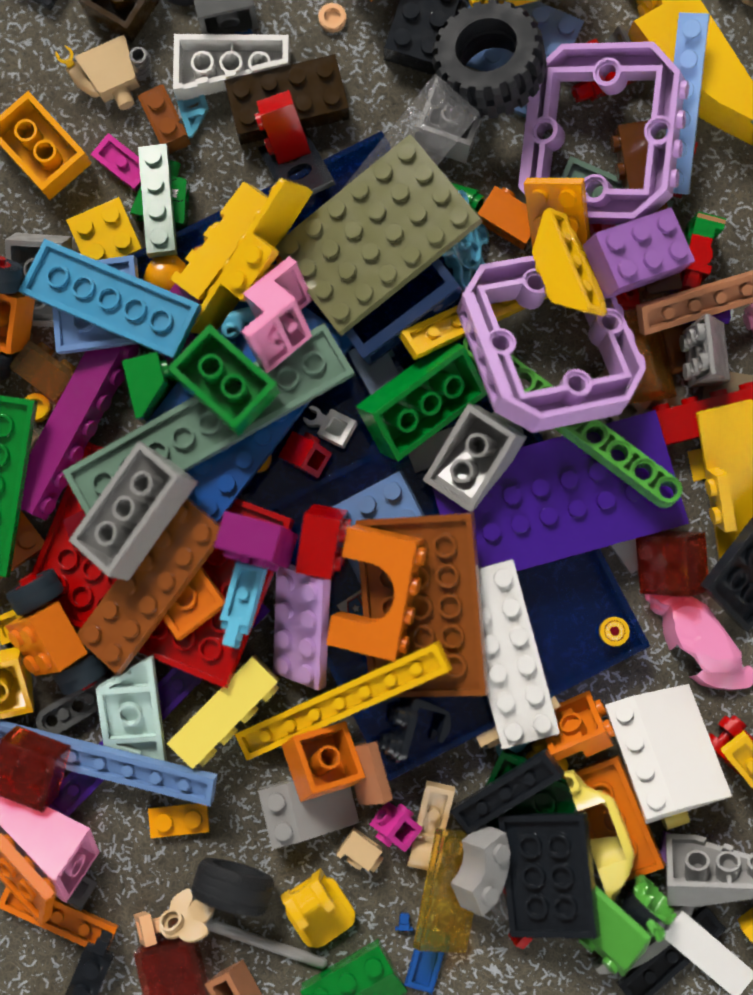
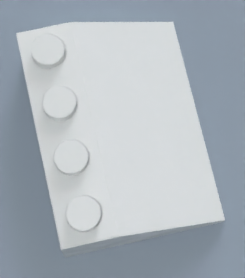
(667, 752)

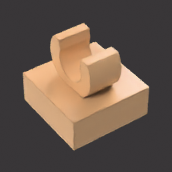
(146, 928)

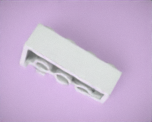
(208, 59)

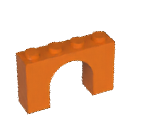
(400, 559)

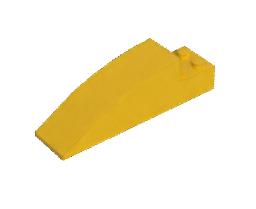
(726, 85)

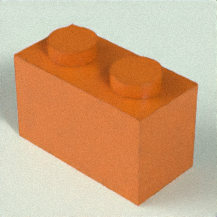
(506, 216)

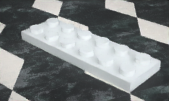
(514, 669)

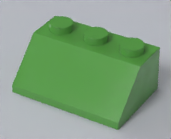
(621, 938)

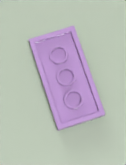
(301, 627)

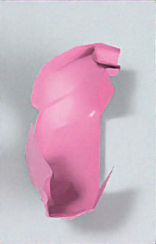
(701, 635)

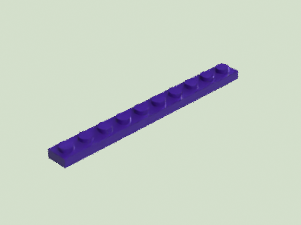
(172, 691)

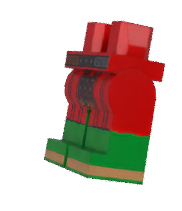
(699, 235)

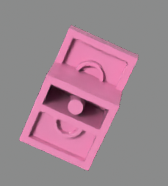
(277, 309)

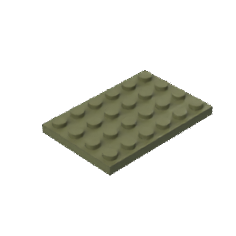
(378, 234)

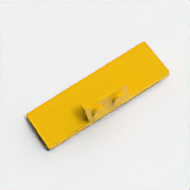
(253, 253)
(728, 466)

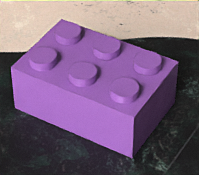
(638, 253)

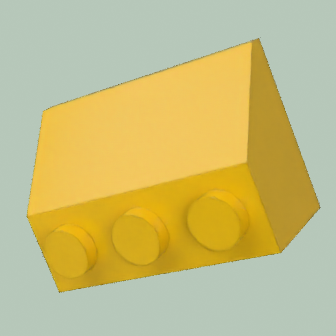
(15, 685)

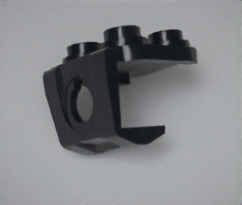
(403, 720)

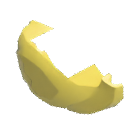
(611, 854)

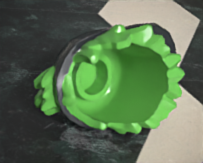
(648, 907)

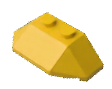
(565, 266)

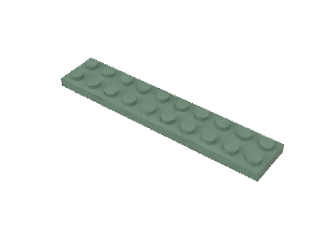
(194, 434)

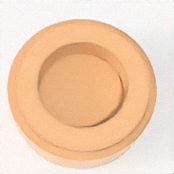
(332, 17)

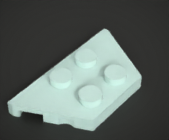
(132, 711)

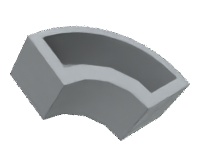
(482, 870)

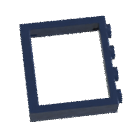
(425, 309)

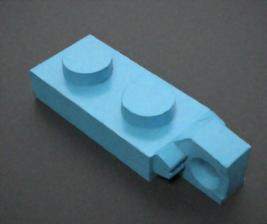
(241, 602)

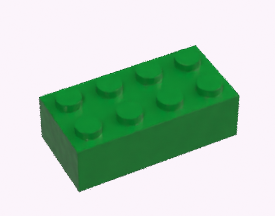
(421, 400)

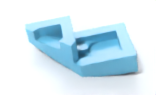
(193, 116)

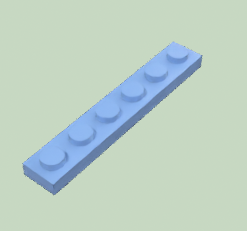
(690, 59)

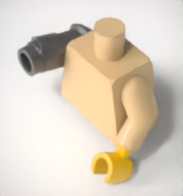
(109, 70)

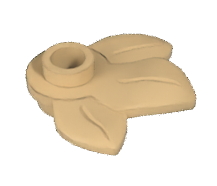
(189, 917)

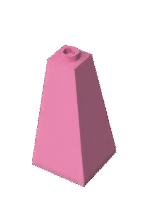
(53, 842)

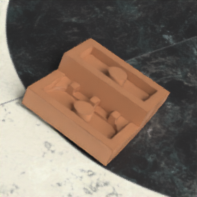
(375, 787)

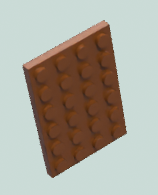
(446, 603)

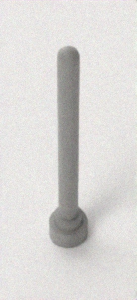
(266, 944)

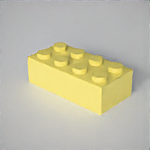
(218, 717)

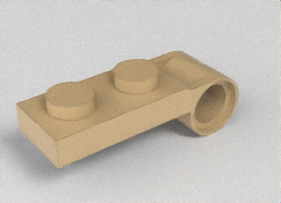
(432, 814)

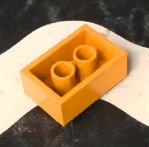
(40, 146)

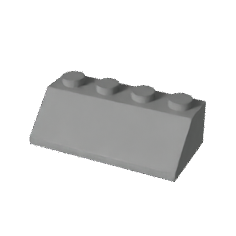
(132, 512)

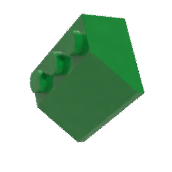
(147, 383)
(361, 973)

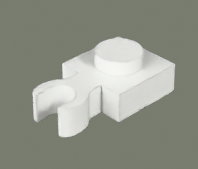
(334, 427)

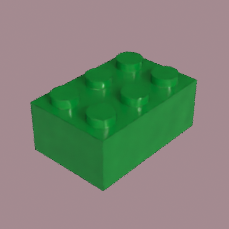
(224, 380)

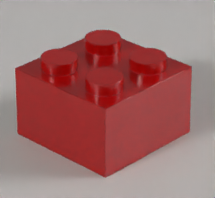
(322, 541)

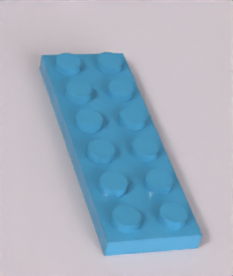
(110, 299)

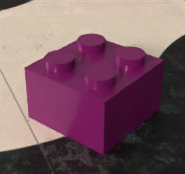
(254, 539)

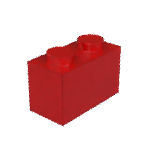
(283, 127)

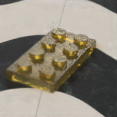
(441, 920)

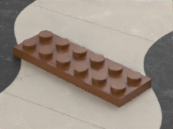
(138, 605)

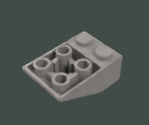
(705, 353)

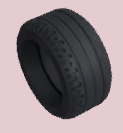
(232, 887)

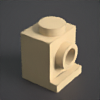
(361, 851)

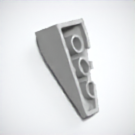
(706, 872)

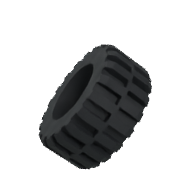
(486, 28)

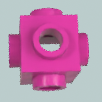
(395, 826)

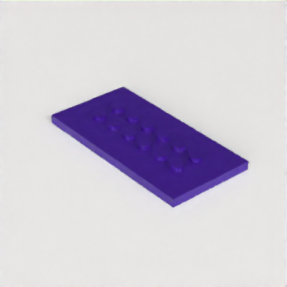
(566, 503)

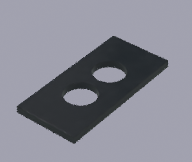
(316, 180)

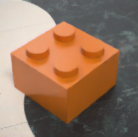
(323, 761)

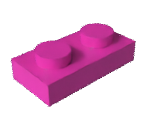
(118, 161)

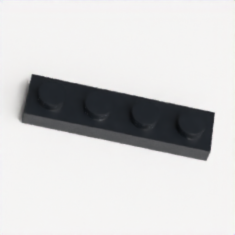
(507, 791)
(658, 971)

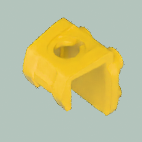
(318, 909)

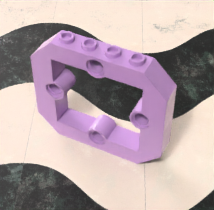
(592, 63)
(556, 405)

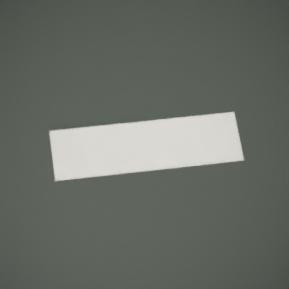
(709, 954)

